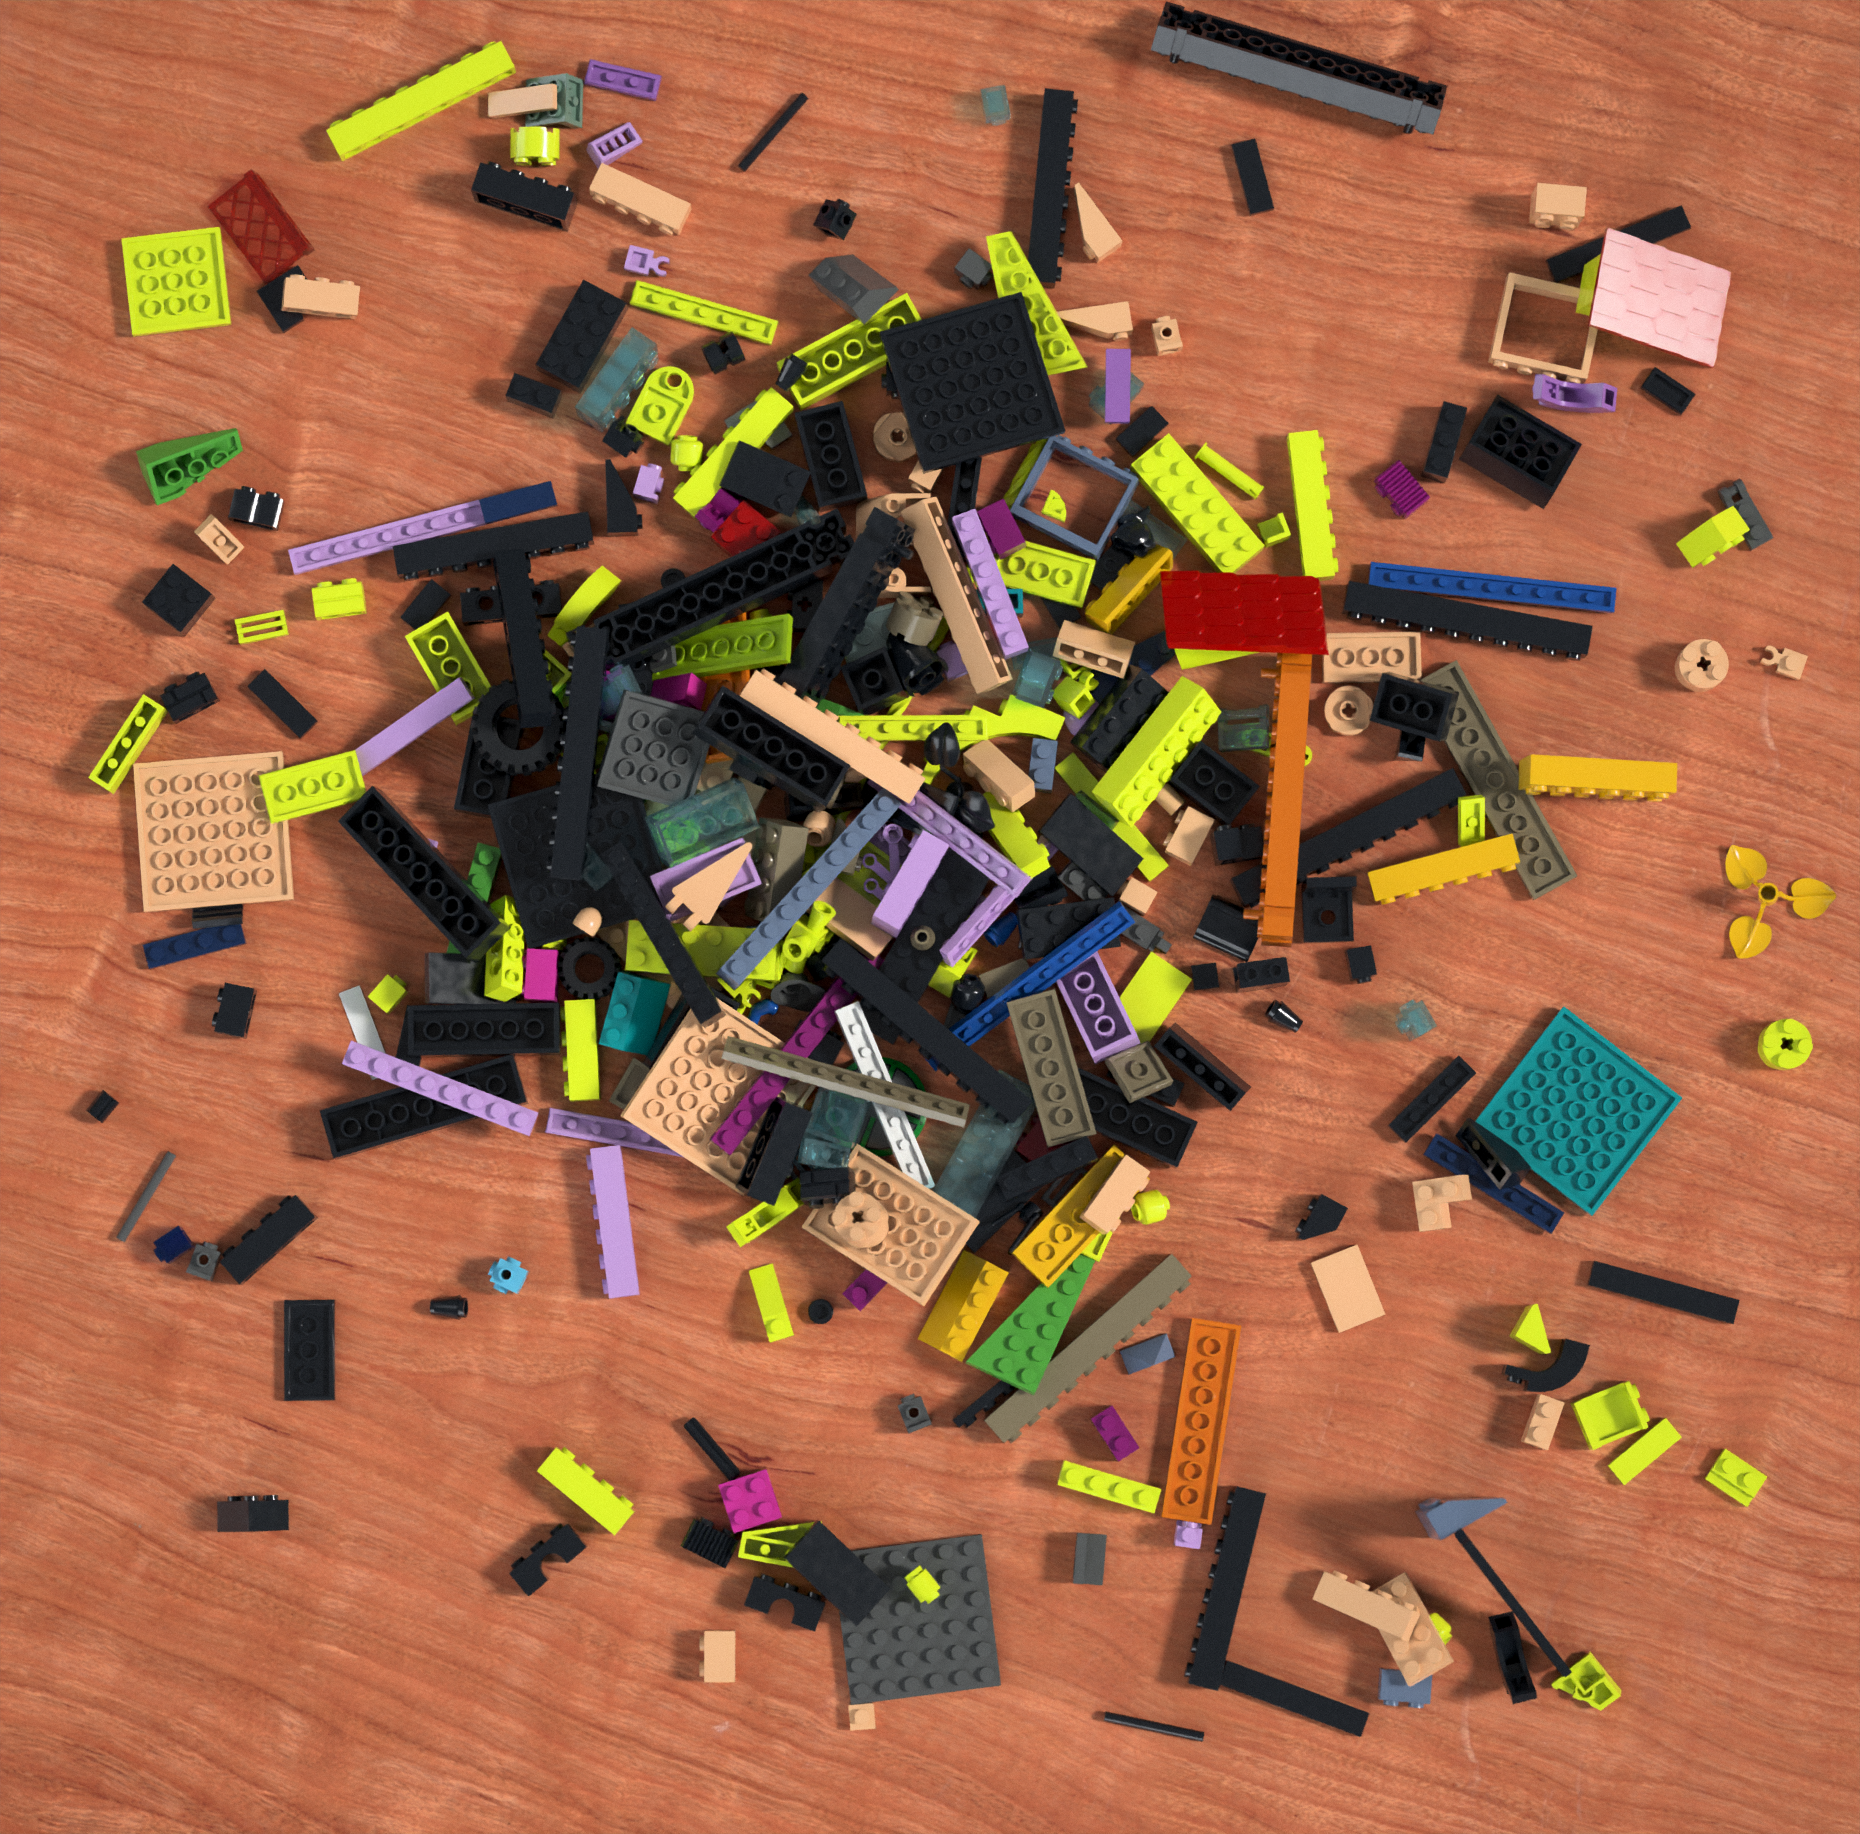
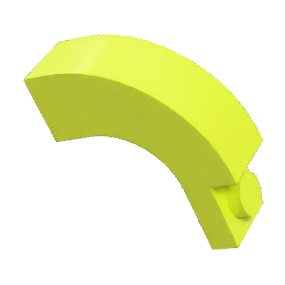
(584, 603)
(765, 1215)

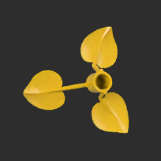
(1746, 867)

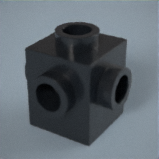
(835, 218)

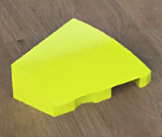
(1589, 1683)

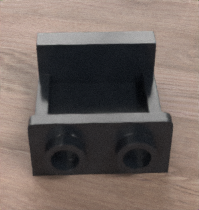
(1261, 975)

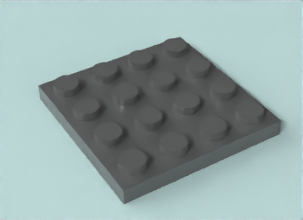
(653, 750)

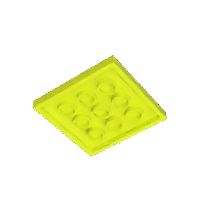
(176, 281)

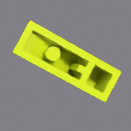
(771, 1303)

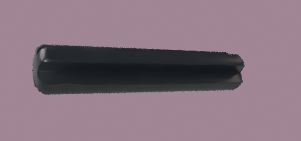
(712, 1449)

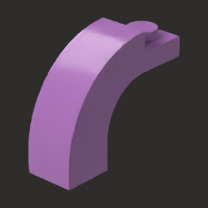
(1574, 396)

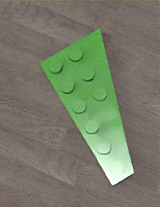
(1028, 1337)

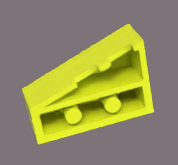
(771, 1544)

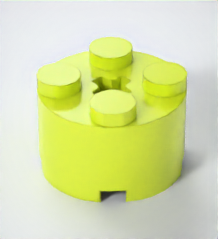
(534, 145)
(1798, 1049)

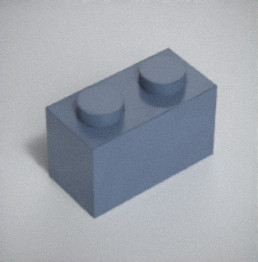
(1042, 764)
(1394, 1689)

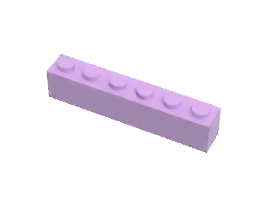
(989, 584)
(614, 1222)

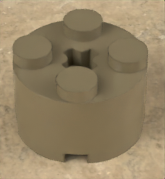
(914, 618)

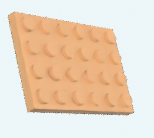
(922, 1230)

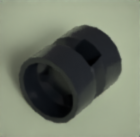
(714, 354)

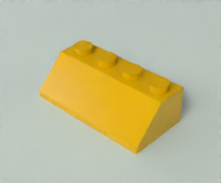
(1128, 590)
(963, 1306)

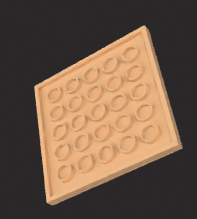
(210, 833)
(696, 1089)

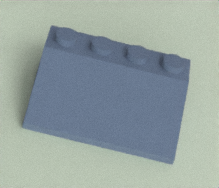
(1447, 1516)

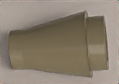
(926, 944)

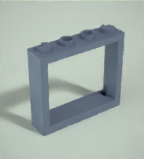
(1055, 531)

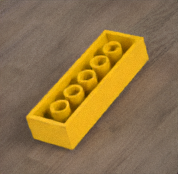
(1597, 776)

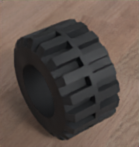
(573, 953)

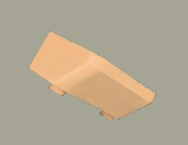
(892, 505)

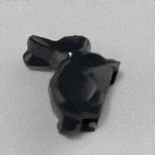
(1134, 534)

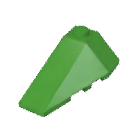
(181, 462)

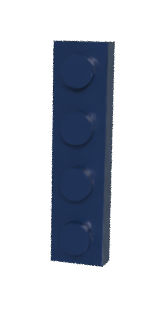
(193, 945)

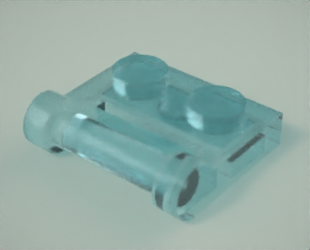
(1243, 736)

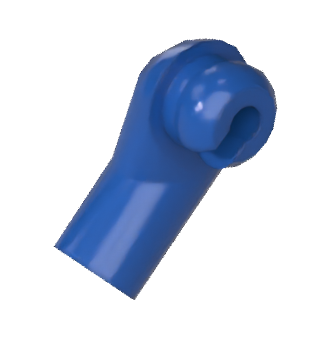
(761, 1008)

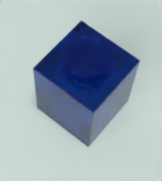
(173, 1245)

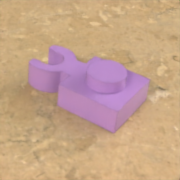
(641, 261)

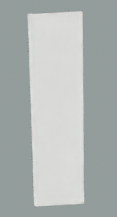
(361, 1019)

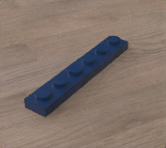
(1515, 1198)

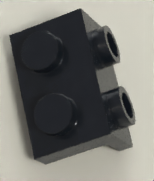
(1041, 891)

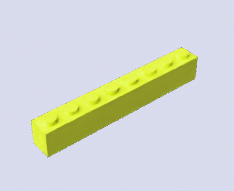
(421, 100)

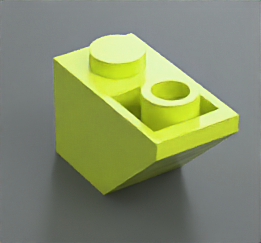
(946, 975)

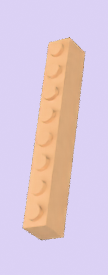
(956, 595)
(831, 735)

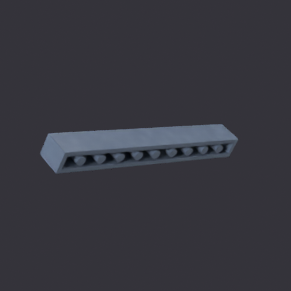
(808, 888)

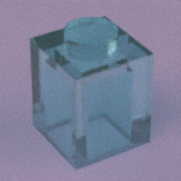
(995, 105)

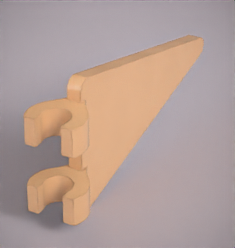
(708, 887)

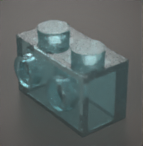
(1414, 1020)

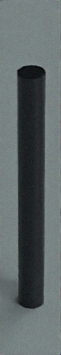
(773, 132)
(1153, 1726)

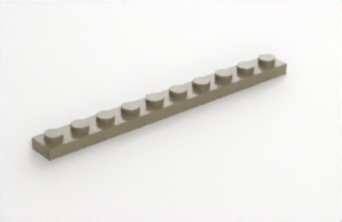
(845, 1081)

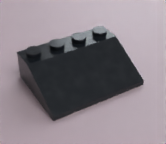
(1520, 451)

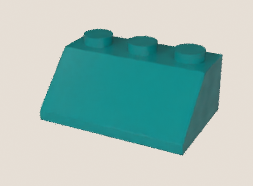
(634, 1013)

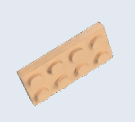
(1425, 1650)

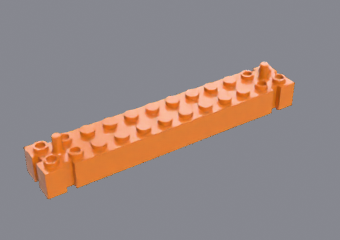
(1285, 805)

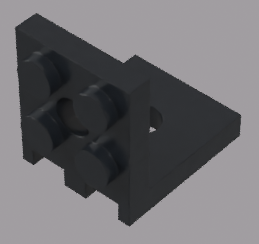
(1331, 895)

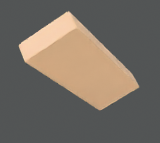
(522, 101)

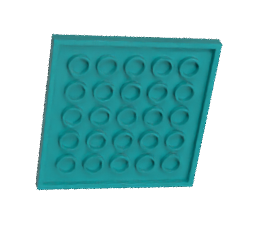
(1578, 1110)

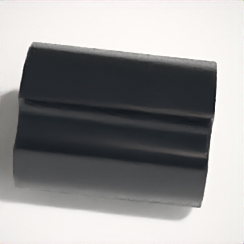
(102, 1106)

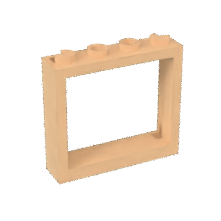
(1526, 365)

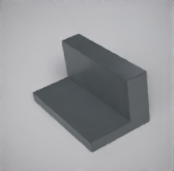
(1089, 1558)

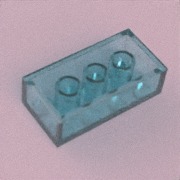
(617, 380)
(702, 822)

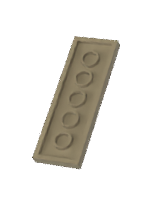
(1051, 1068)

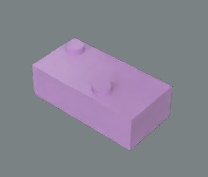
(910, 883)
(1097, 1009)

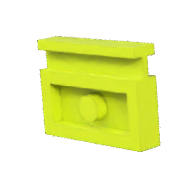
(1735, 1477)

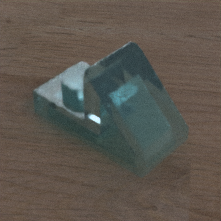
(823, 1154)

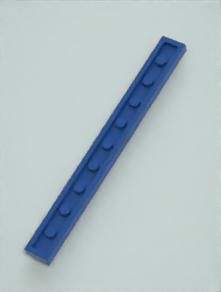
(1493, 587)
(1042, 974)

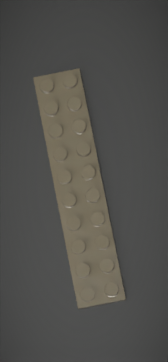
(1495, 776)

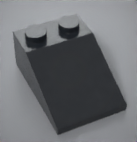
(765, 478)

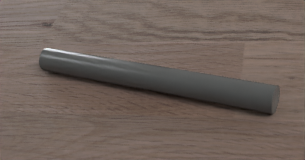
(146, 1196)

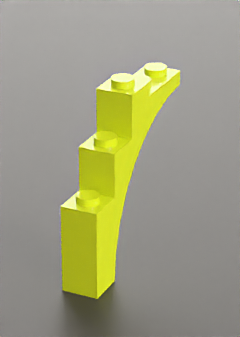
(1016, 719)

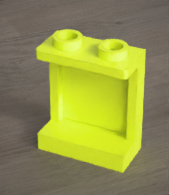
(1610, 1414)

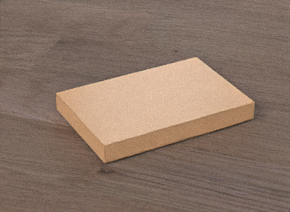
(1347, 1288)

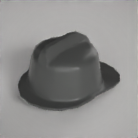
(796, 992)

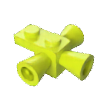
(808, 936)

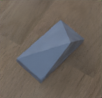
(1147, 1354)

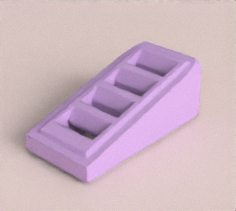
(609, 157)

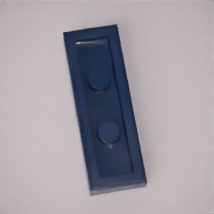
(518, 502)

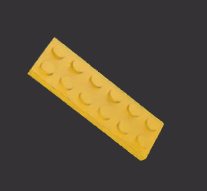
(1062, 1232)

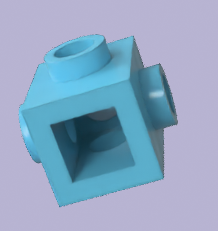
(517, 1278)

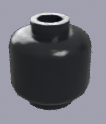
(967, 993)

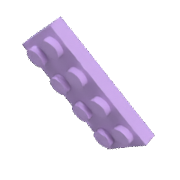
(671, 877)

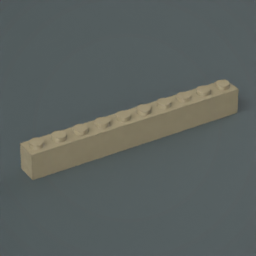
(1090, 1346)

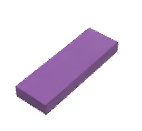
(622, 80)
(1117, 386)

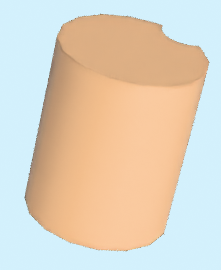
(1170, 799)

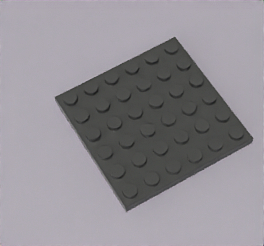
(917, 1646)

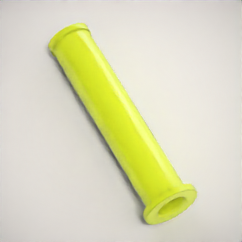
(1229, 471)

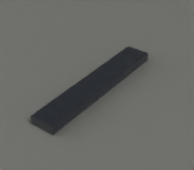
(1650, 230)
(1663, 1292)
(1294, 1698)

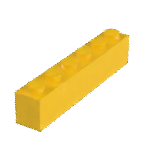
(1443, 868)

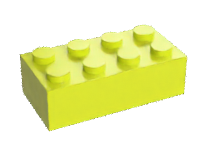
(446, 658)

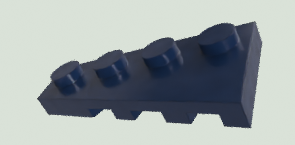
(1148, 655)

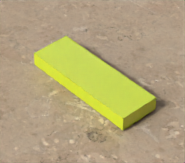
(1644, 1451)

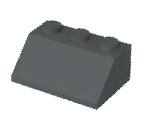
(853, 285)

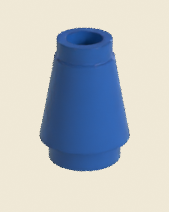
(1001, 929)

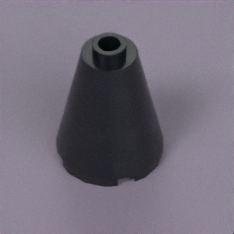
(916, 665)

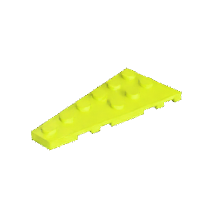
(1015, 275)

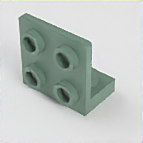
(569, 102)

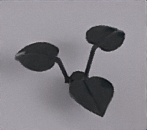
(943, 749)

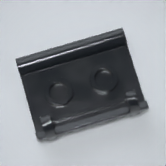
(1226, 929)

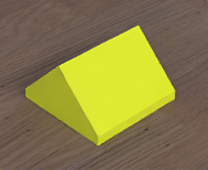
(1531, 1331)

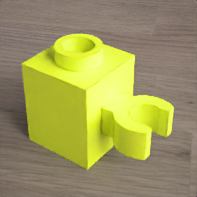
(1074, 695)

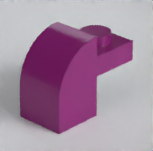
(719, 509)

